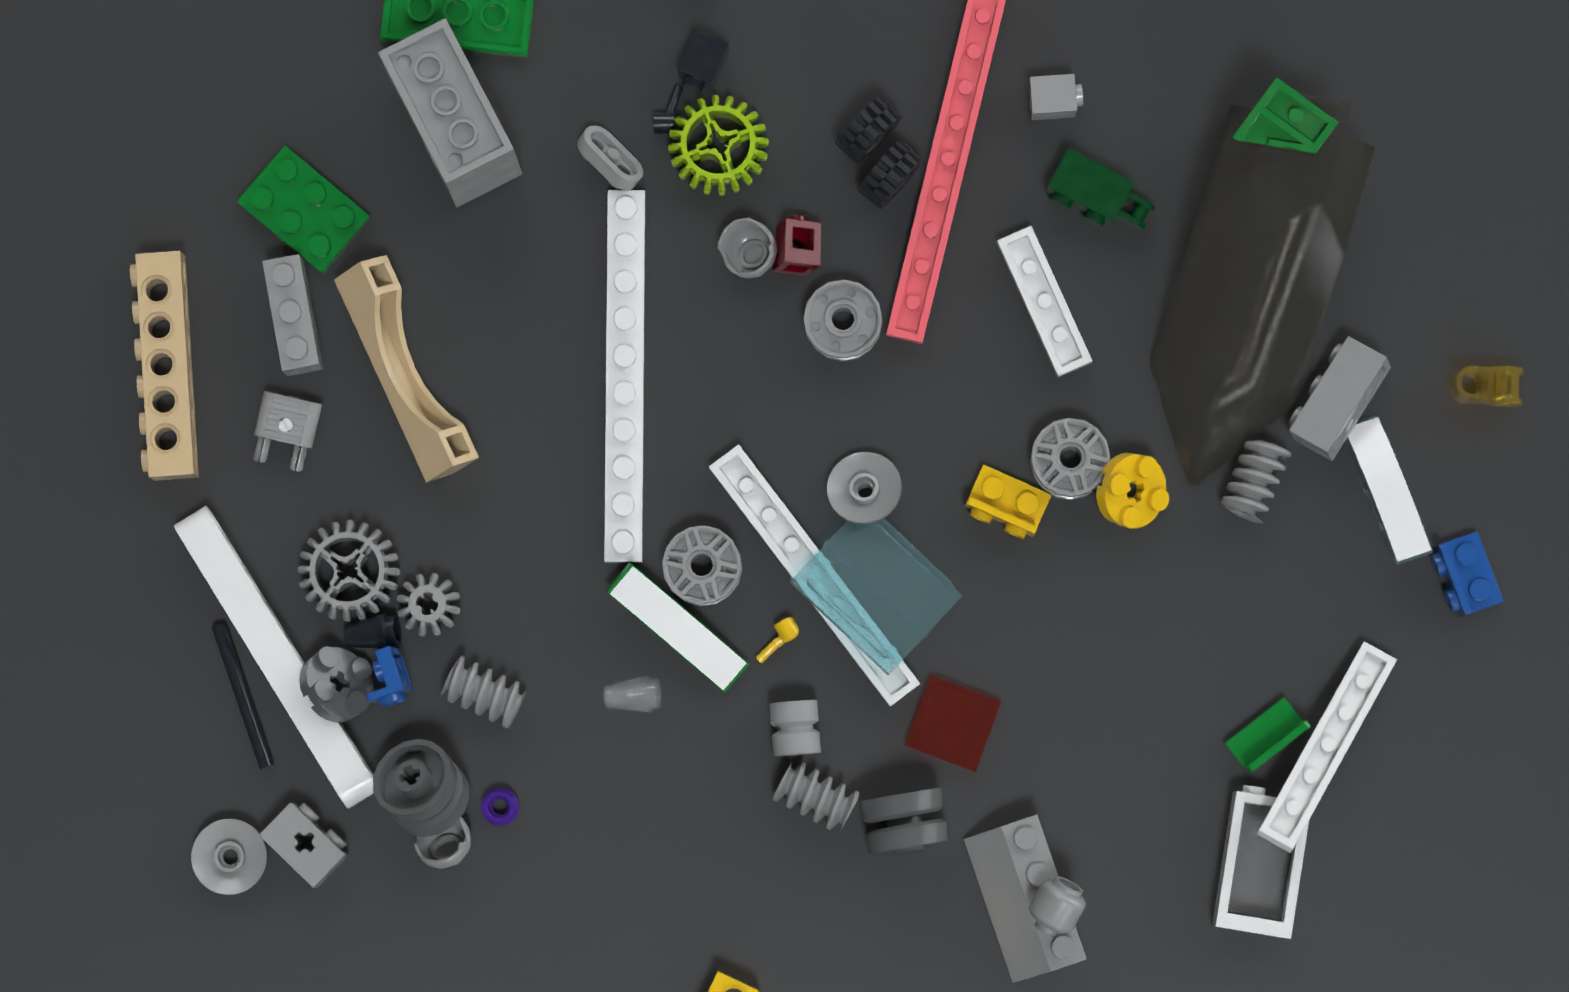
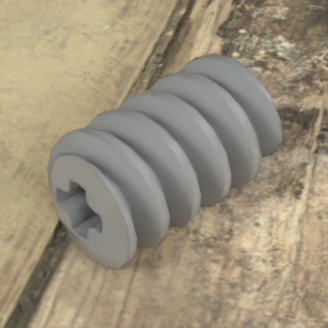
(1254, 479)
(483, 692)
(816, 796)

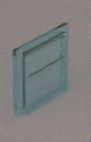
(877, 590)

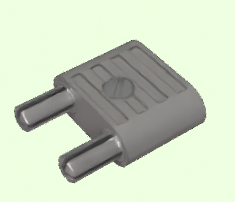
(287, 421)

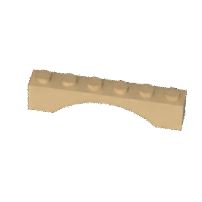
(374, 304)

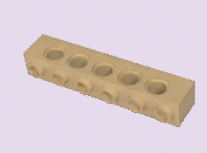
(182, 459)

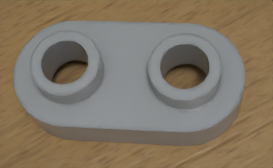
(610, 157)

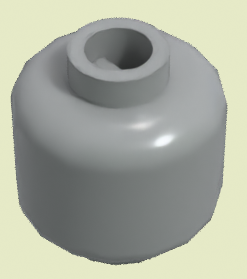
(1057, 906)

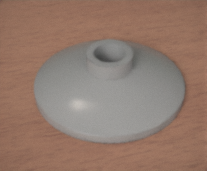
(861, 472)
(209, 856)

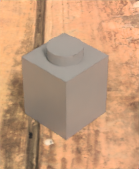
(1054, 96)

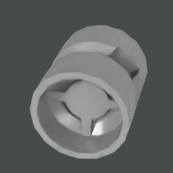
(795, 728)

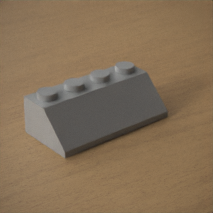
(1009, 870)

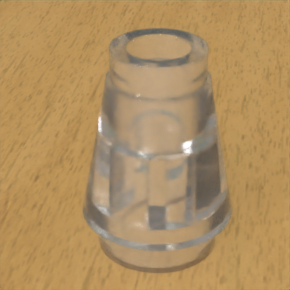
(636, 694)

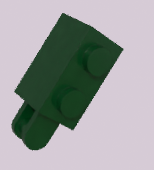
(1096, 192)

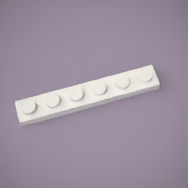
(1326, 747)

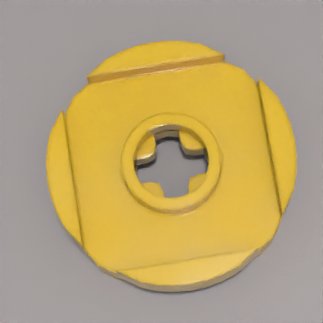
(1149, 495)

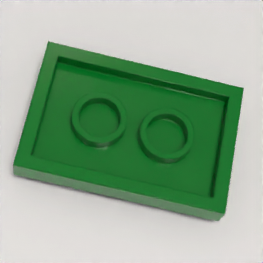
(304, 209)

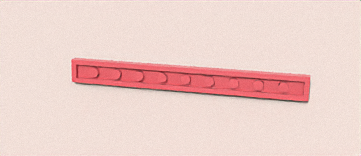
(945, 170)

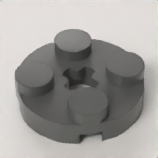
(352, 673)

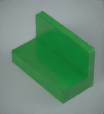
(1266, 735)

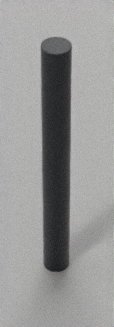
(242, 695)

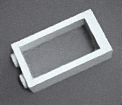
(1256, 873)

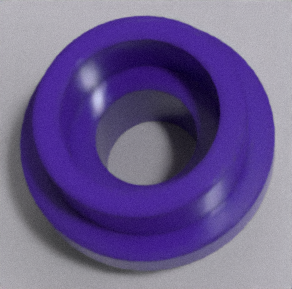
(488, 803)

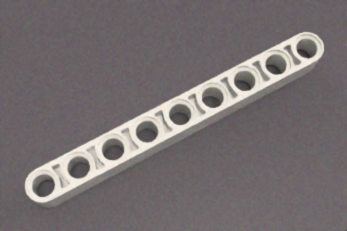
(273, 653)

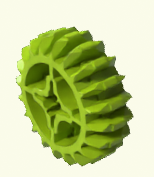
(733, 137)

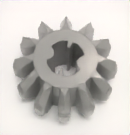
(418, 612)

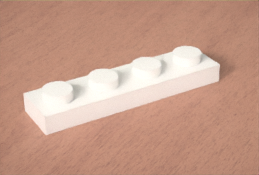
(1044, 301)

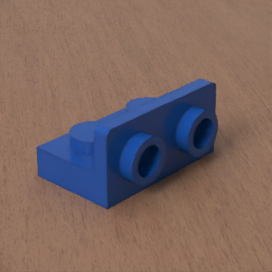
(1466, 574)
(393, 672)

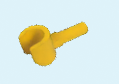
(787, 631)

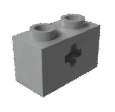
(310, 864)

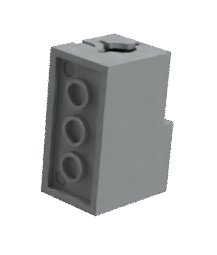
(450, 112)

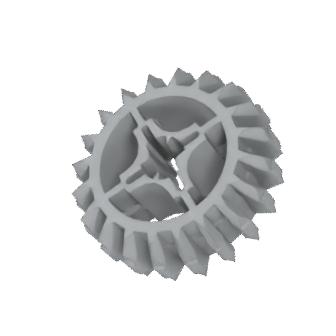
(337, 584)

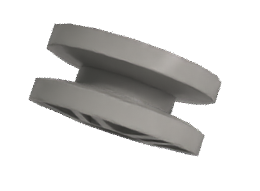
(840, 297)
(1074, 436)
(702, 542)

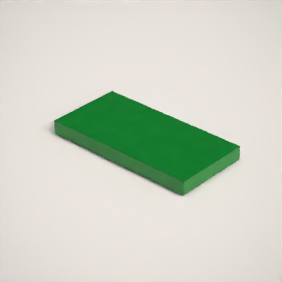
(478, 25)

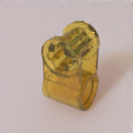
(1495, 386)

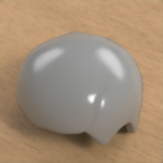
(747, 248)
(445, 848)

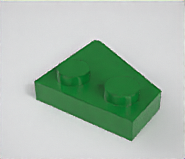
(1286, 121)

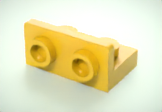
(1007, 501)

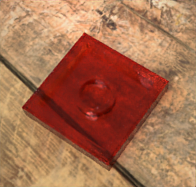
(953, 723)

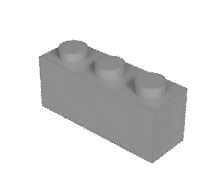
(293, 315)
(1339, 397)

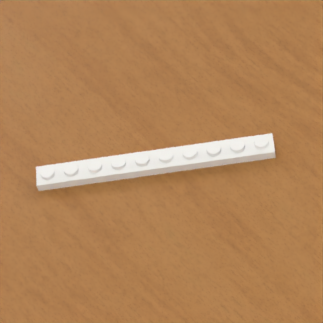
(624, 376)

